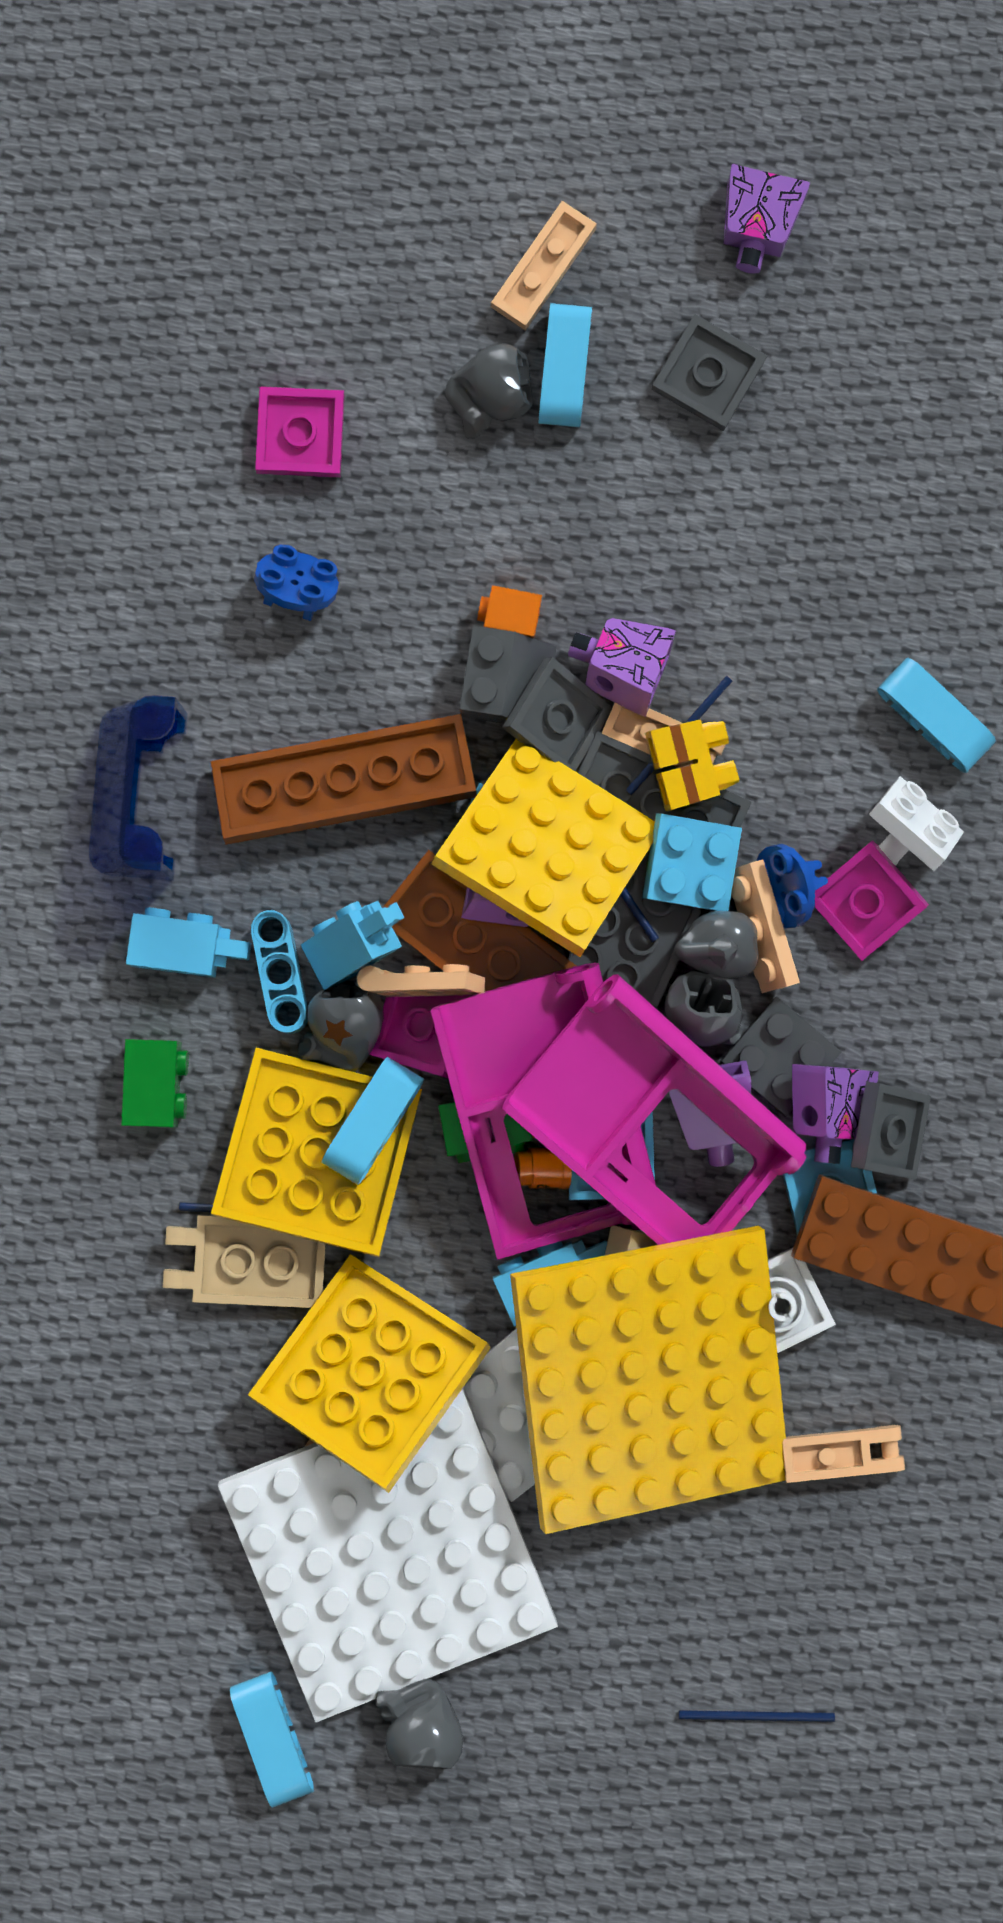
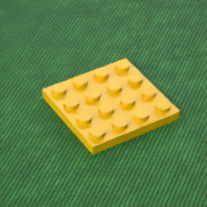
(547, 846)
(277, 1150)
(369, 1372)

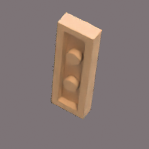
(543, 265)
(756, 900)

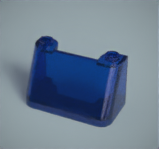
(116, 842)

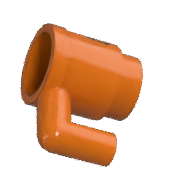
(542, 1169)

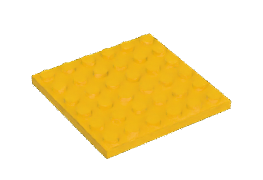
(650, 1377)

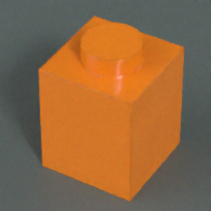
(510, 610)

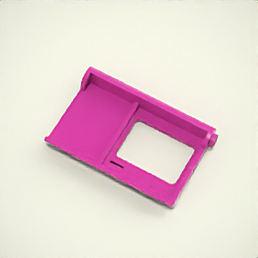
(486, 1051)
(606, 1081)

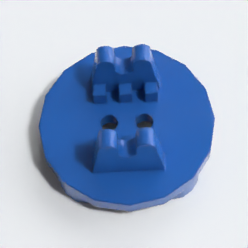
(296, 580)
(792, 883)

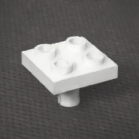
(915, 825)
(795, 1301)

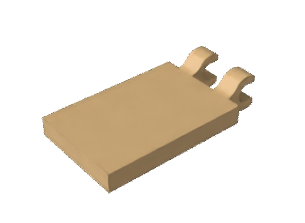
(247, 1265)

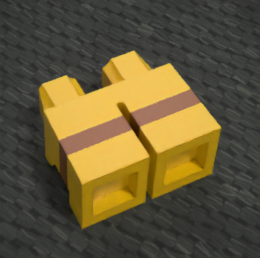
(687, 743)

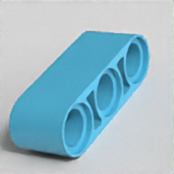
(565, 365)
(938, 713)
(269, 953)
(372, 1120)
(269, 1739)

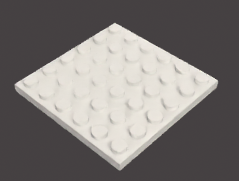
(386, 1582)

